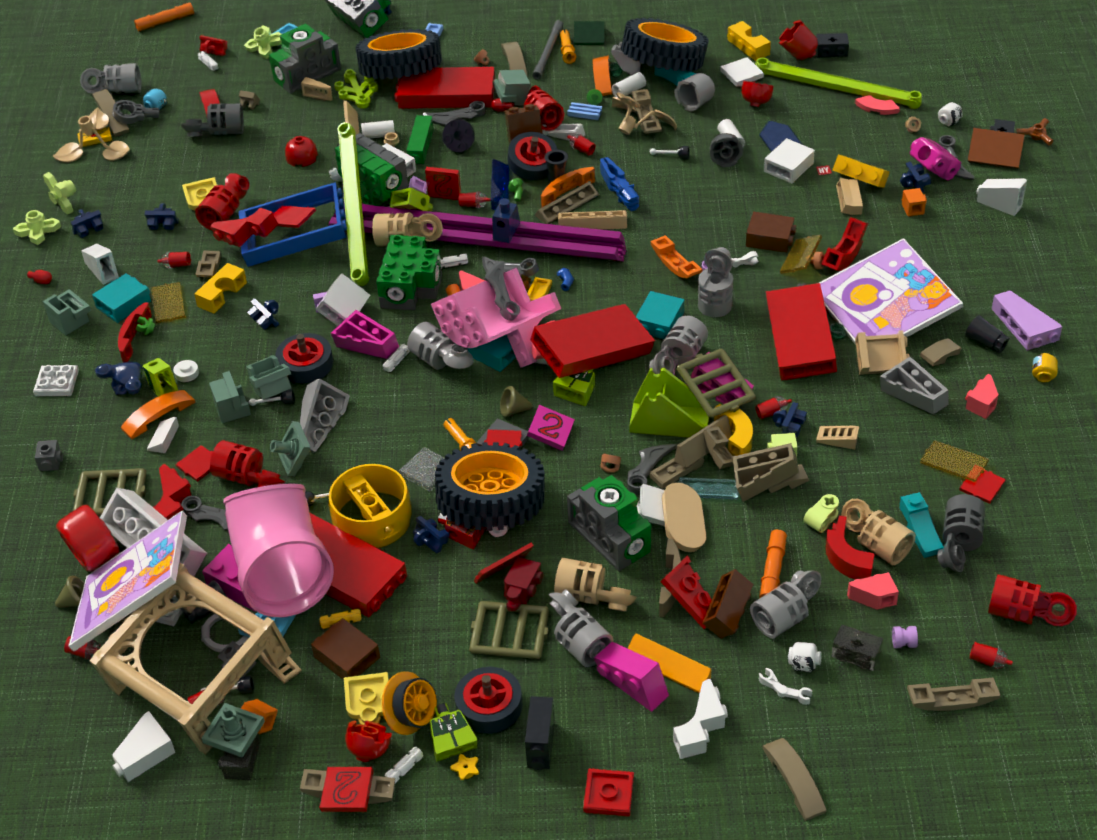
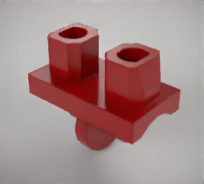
(212, 45)

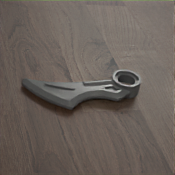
(470, 112)
(950, 148)
(521, 267)
(496, 279)
(649, 458)
(204, 512)

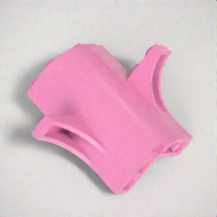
(475, 319)

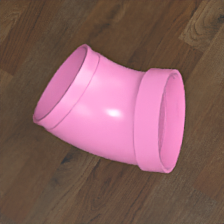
(276, 549)

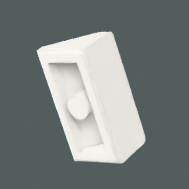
(163, 435)

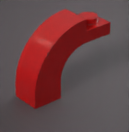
(848, 247)
(843, 557)

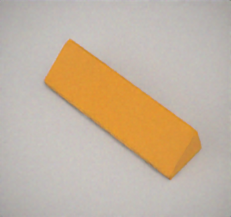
(672, 664)

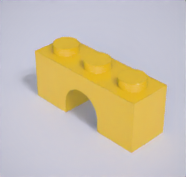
(741, 36)
(861, 171)
(211, 296)

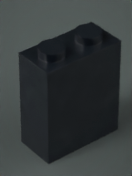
(540, 732)

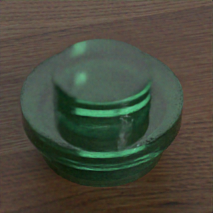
(615, 69)
(837, 331)

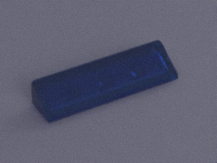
(499, 182)

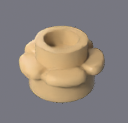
(917, 124)
(391, 139)

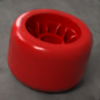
(87, 538)

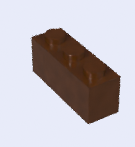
(728, 604)

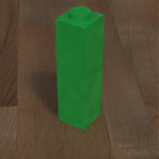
(420, 138)

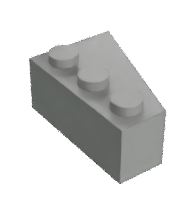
(915, 386)

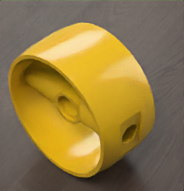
(361, 485)

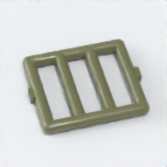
(729, 367)
(103, 475)
(516, 651)

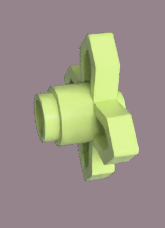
(263, 41)
(60, 192)
(36, 226)

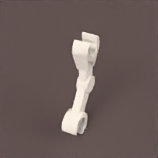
(748, 259)
(782, 690)

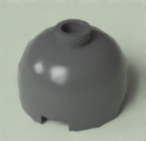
(726, 149)

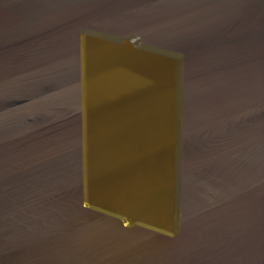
(801, 254)
(168, 302)
(954, 461)

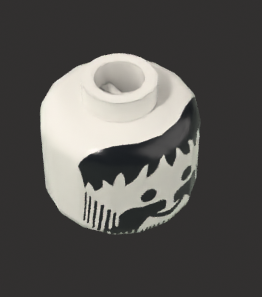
(950, 114)
(804, 656)

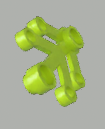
(361, 100)

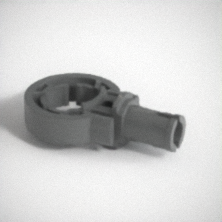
(137, 111)

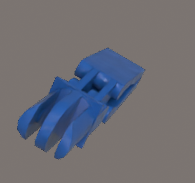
(616, 181)

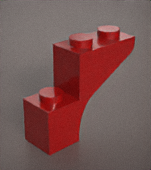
(240, 230)
(174, 492)

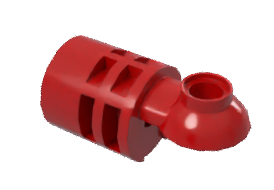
(550, 110)
(222, 200)
(241, 465)
(1023, 600)

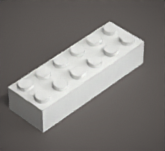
(133, 518)

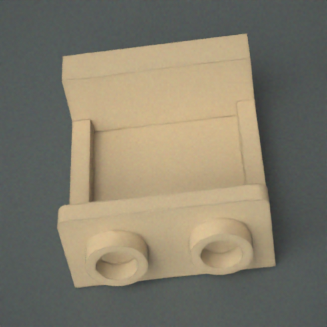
(880, 352)

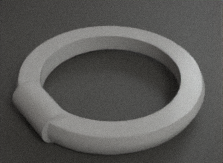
(205, 635)

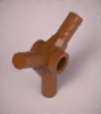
(1037, 132)

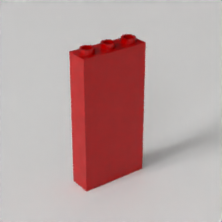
(446, 88)
(801, 332)
(592, 340)
(361, 571)

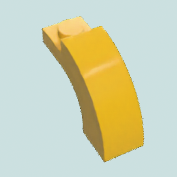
(742, 432)

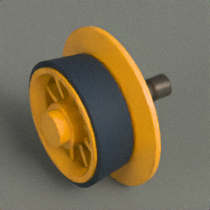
(408, 703)

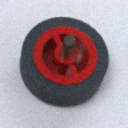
(528, 153)
(306, 356)
(489, 699)

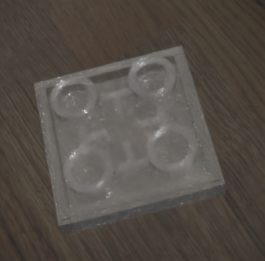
(422, 468)

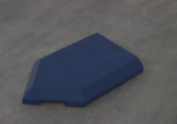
(775, 133)

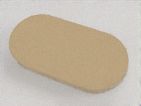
(683, 517)

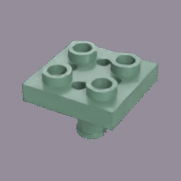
(292, 448)
(231, 725)

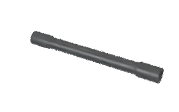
(539, 69)

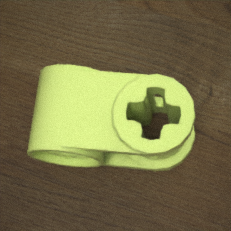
(822, 513)

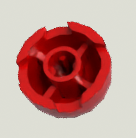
(756, 93)
(301, 151)
(367, 740)

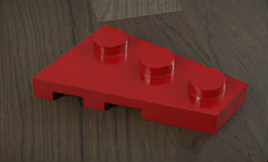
(687, 590)

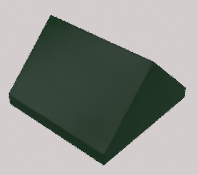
(589, 32)

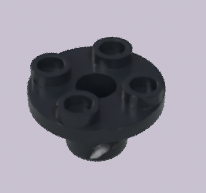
(458, 135)

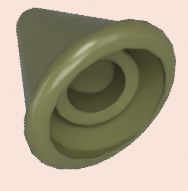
(513, 402)
(71, 593)

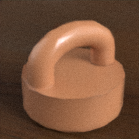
(480, 56)
(817, 260)
(610, 459)

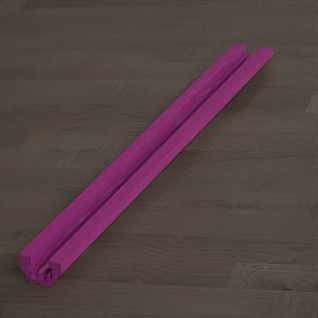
(528, 236)

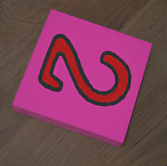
(550, 427)

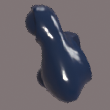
(125, 376)

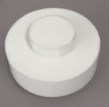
(186, 371)

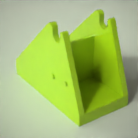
(666, 407)

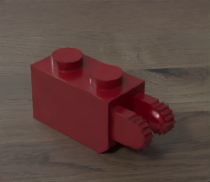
(521, 582)

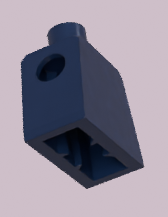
(505, 221)

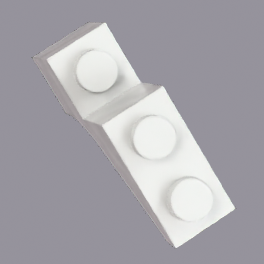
(710, 715)

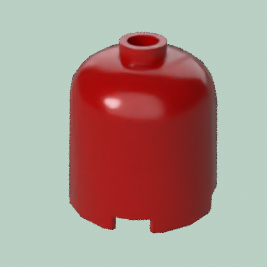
(799, 41)

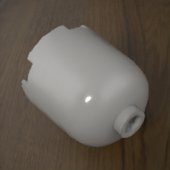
(694, 91)

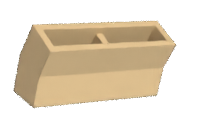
(849, 196)

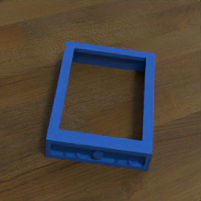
(291, 245)

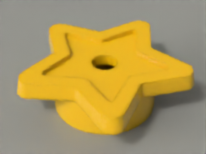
(465, 773)

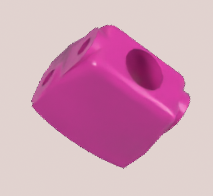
(931, 154)

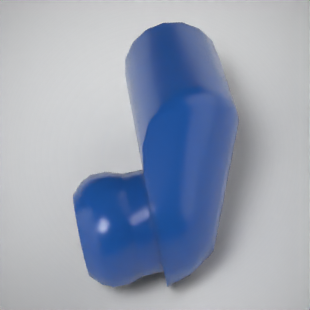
(568, 278)

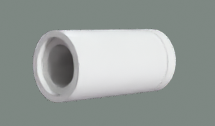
(629, 84)
(727, 126)
(377, 129)

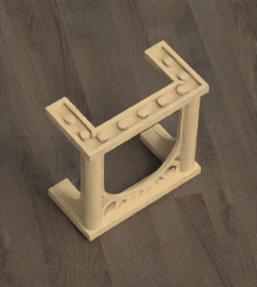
(191, 594)

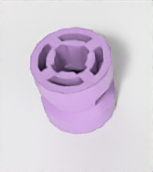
(901, 637)

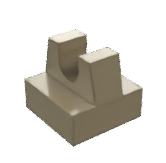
(248, 97)

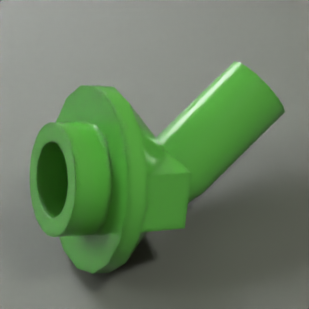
(516, 186)

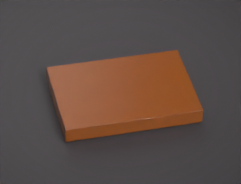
(996, 148)

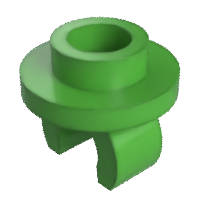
(594, 97)
(147, 325)

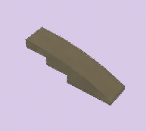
(105, 104)

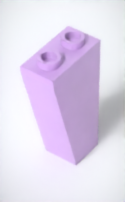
(1025, 321)

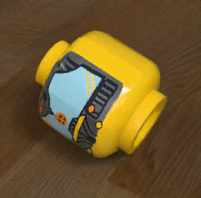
(1045, 367)

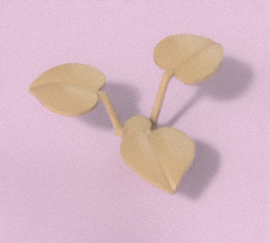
(629, 122)
(89, 124)

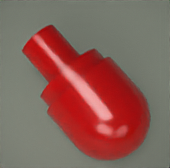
(500, 106)
(40, 276)

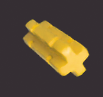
(354, 615)

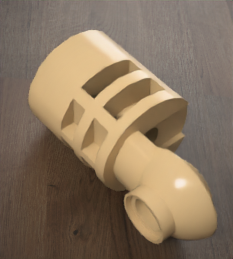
(405, 225)
(878, 531)
(590, 579)

